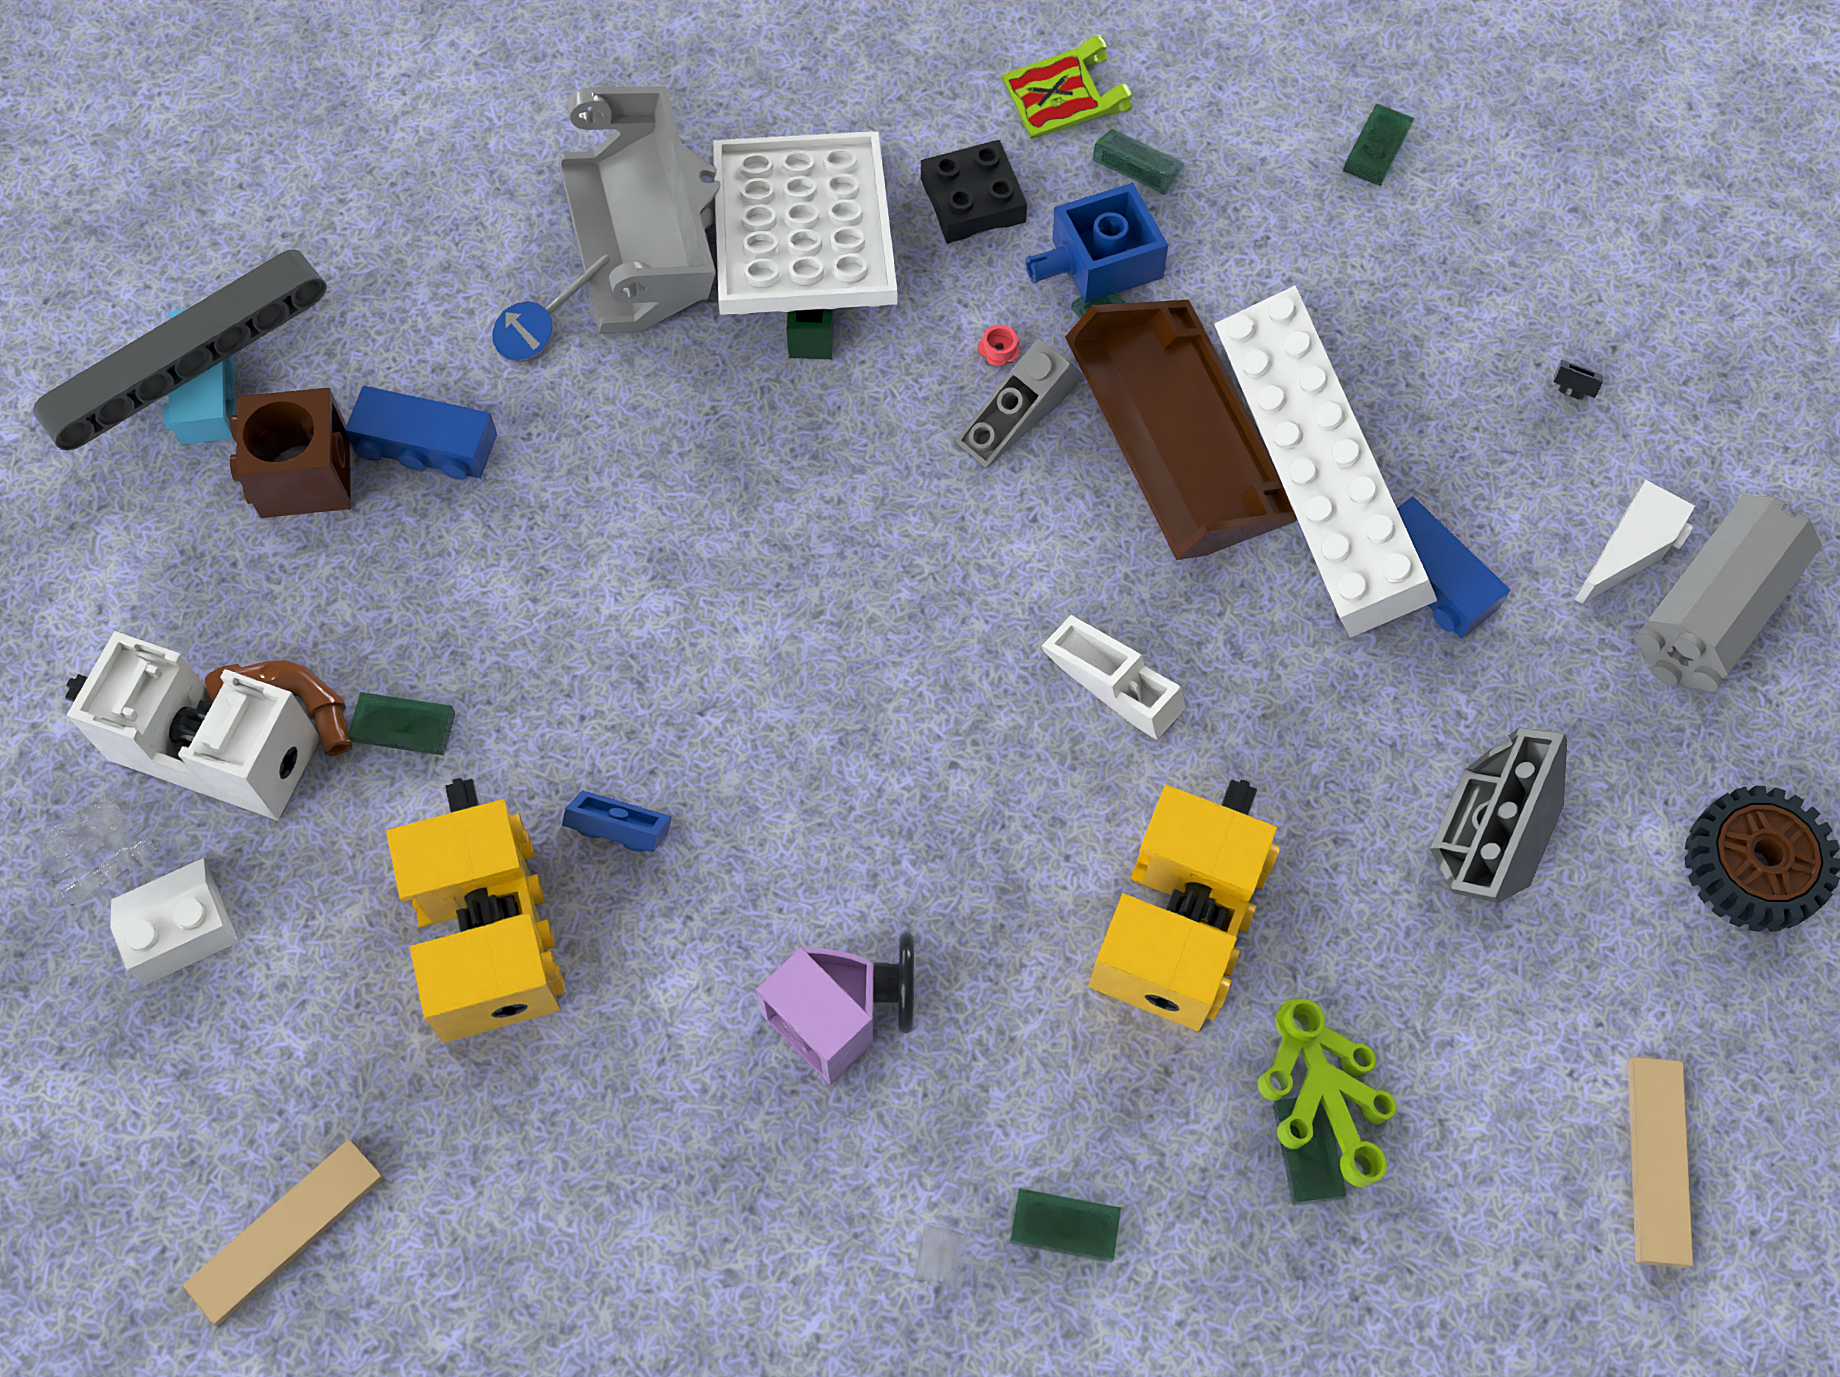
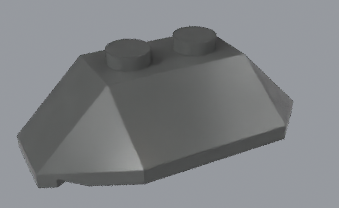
(1503, 816)

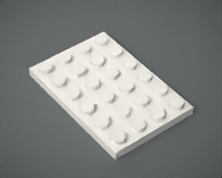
(802, 223)

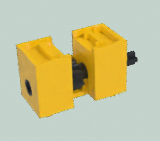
(1210, 866)
(476, 871)

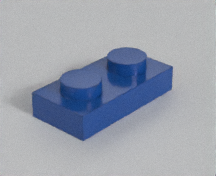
(617, 821)

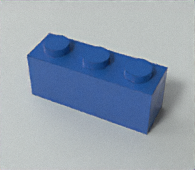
(421, 433)
(1461, 582)

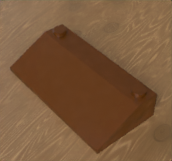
(1180, 425)

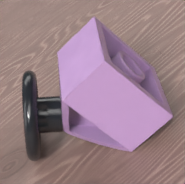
(827, 1001)

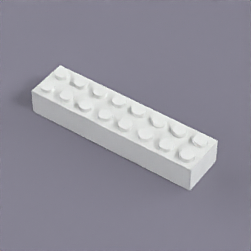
(1325, 463)

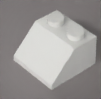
(171, 923)

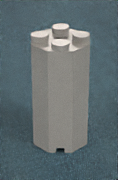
(1728, 593)

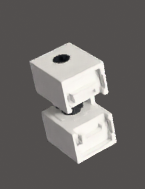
(157, 718)

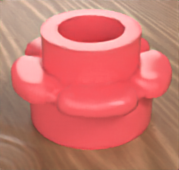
(1002, 336)

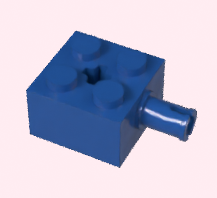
(1103, 244)

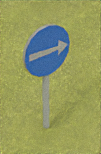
(527, 327)

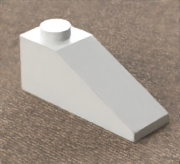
(1640, 539)

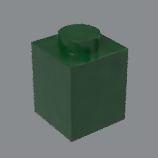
(810, 333)

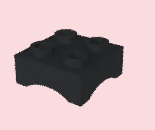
(973, 190)

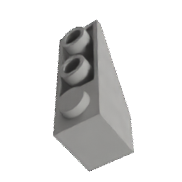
(1019, 402)

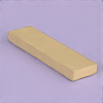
(1660, 1163)
(282, 1232)

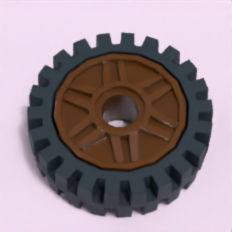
(1739, 885)

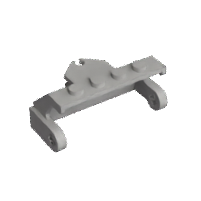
(640, 207)

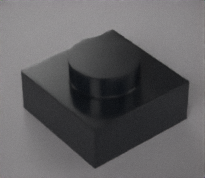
(1577, 381)

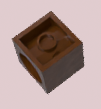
(284, 420)

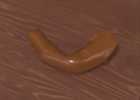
(320, 700)

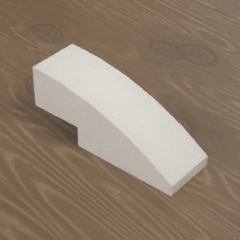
(1116, 676)

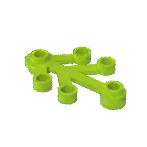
(1329, 1085)

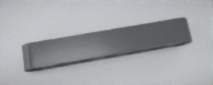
(179, 350)

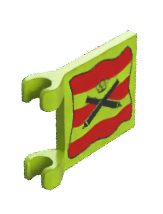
(1061, 91)

